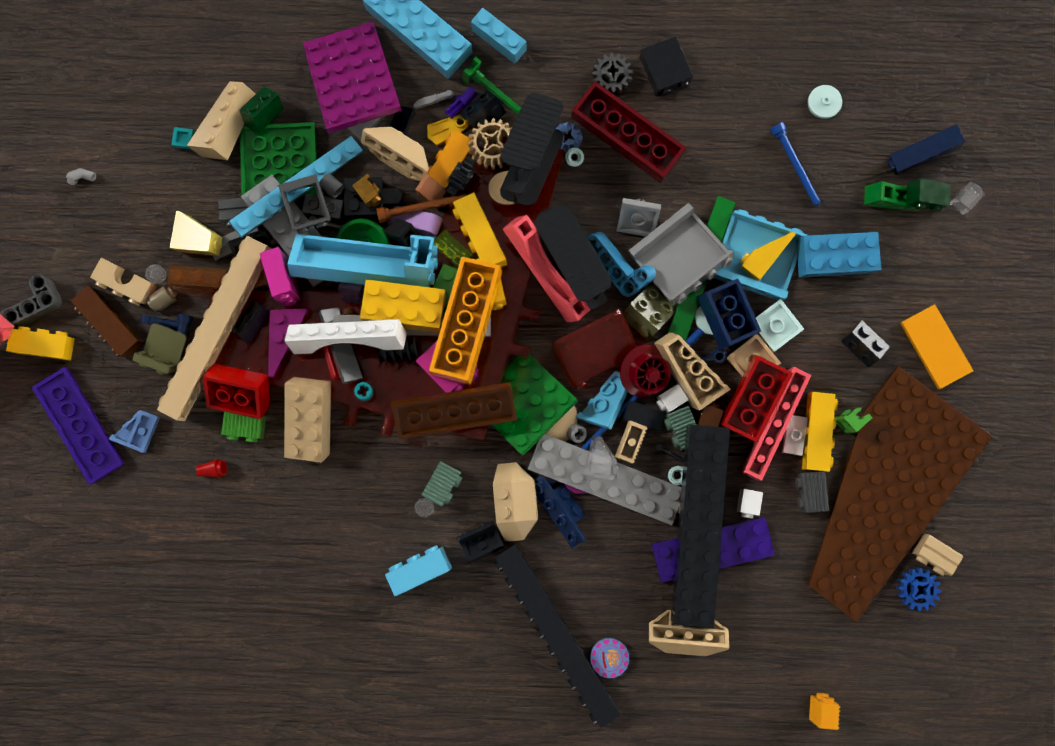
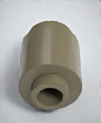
(162, 298)

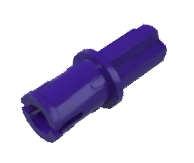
(461, 102)

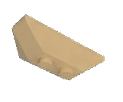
(397, 151)
(514, 501)
(687, 639)

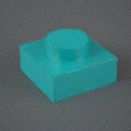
(181, 137)

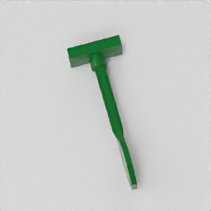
(478, 77)

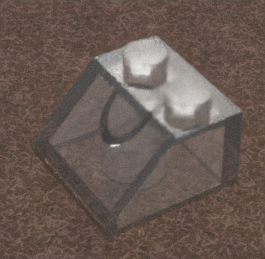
(600, 460)

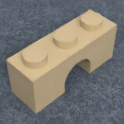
(110, 275)

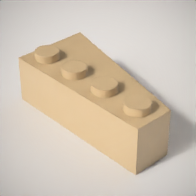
(222, 124)
(691, 372)

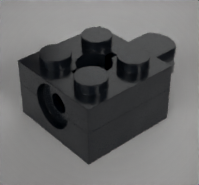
(356, 208)

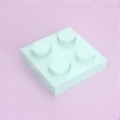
(778, 325)

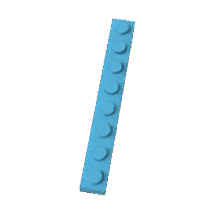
(273, 202)

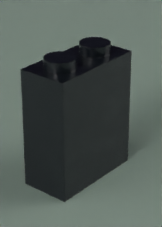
(666, 67)

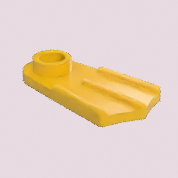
(441, 129)

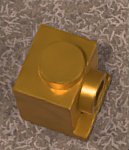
(367, 191)

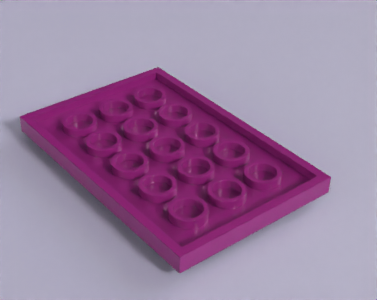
(351, 77)

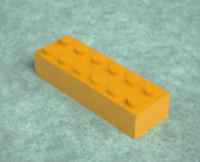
(465, 320)

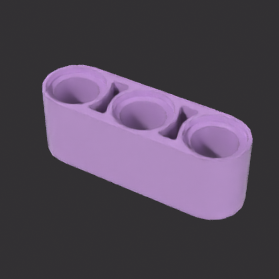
(423, 222)

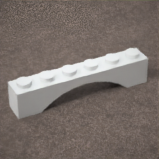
(377, 333)

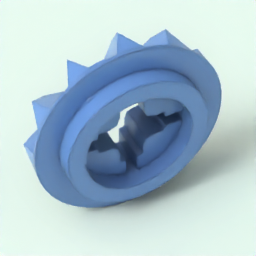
(575, 134)

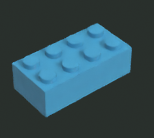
(838, 254)

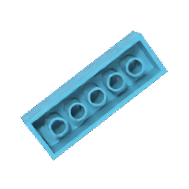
(423, 32)

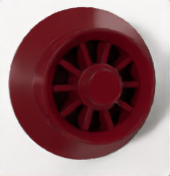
(644, 371)

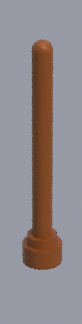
(385, 214)

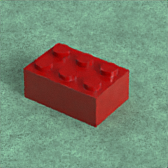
(237, 391)

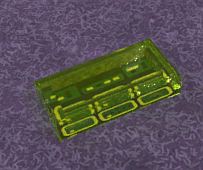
(451, 248)

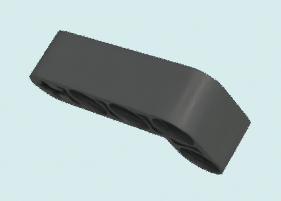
(39, 301)

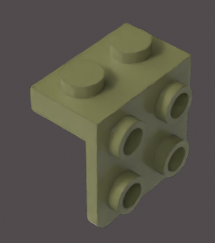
(648, 312)
(162, 349)

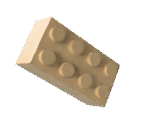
(307, 419)

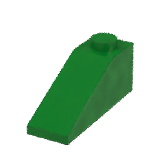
(886, 196)

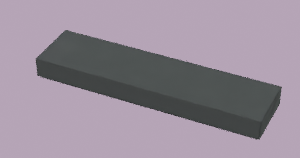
(342, 352)

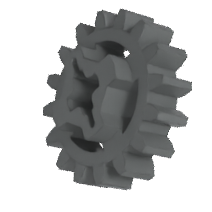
(603, 74)

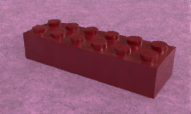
(628, 132)

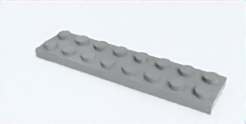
(629, 489)

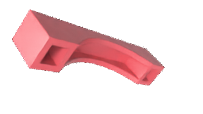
(527, 242)

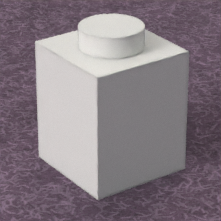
(671, 399)
(749, 503)

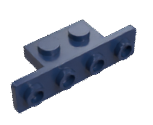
(562, 509)

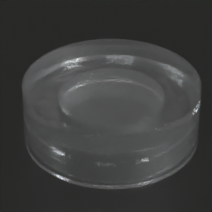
(155, 274)
(424, 507)

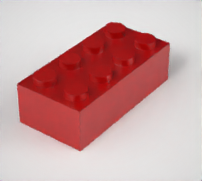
(755, 398)

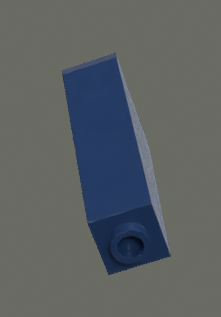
(926, 150)

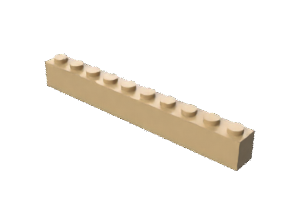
(213, 330)

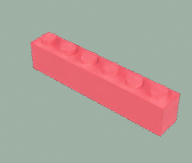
(763, 451)

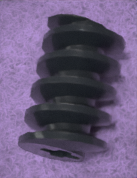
(410, 350)

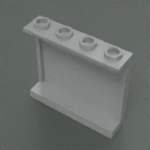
(682, 254)

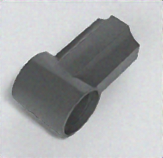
(332, 187)

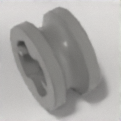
(574, 429)

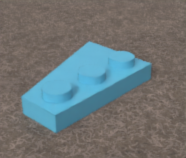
(606, 405)

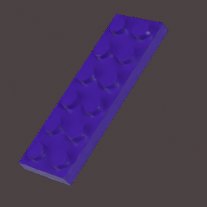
(78, 425)
(739, 544)

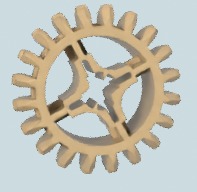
(483, 134)

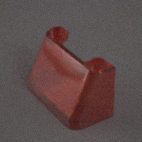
(594, 348)

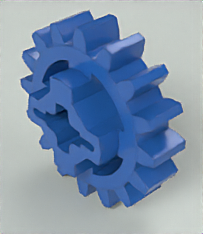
(927, 588)

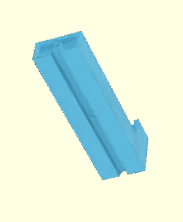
(358, 260)

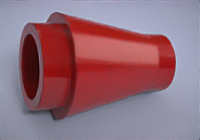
(215, 468)

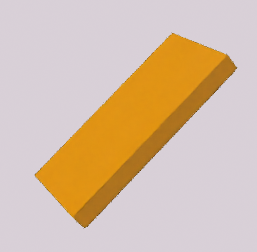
(936, 347)

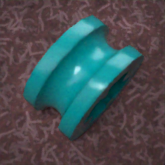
(369, 394)

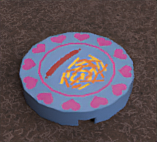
(609, 657)

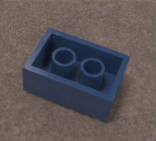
(729, 314)

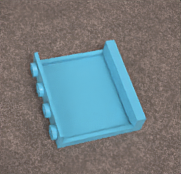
(749, 233)

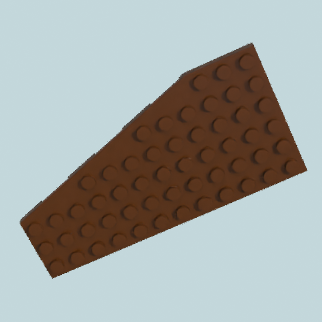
(891, 489)

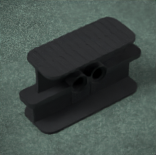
(531, 149)
(573, 255)

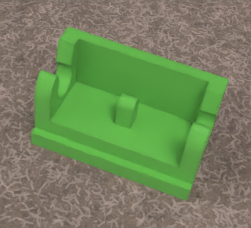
(850, 422)

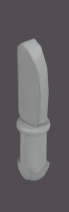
(426, 101)

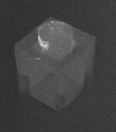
(967, 198)

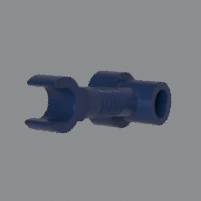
(182, 324)
(712, 357)

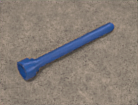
(780, 132)

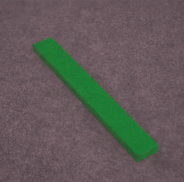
(686, 310)

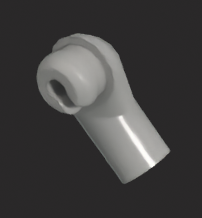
(73, 176)

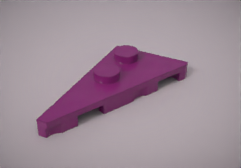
(277, 332)

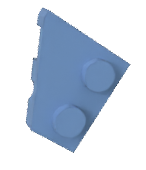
(137, 432)

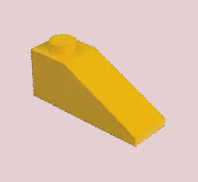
(762, 258)

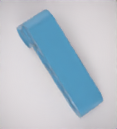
(616, 261)

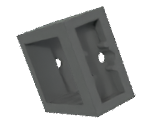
(301, 184)

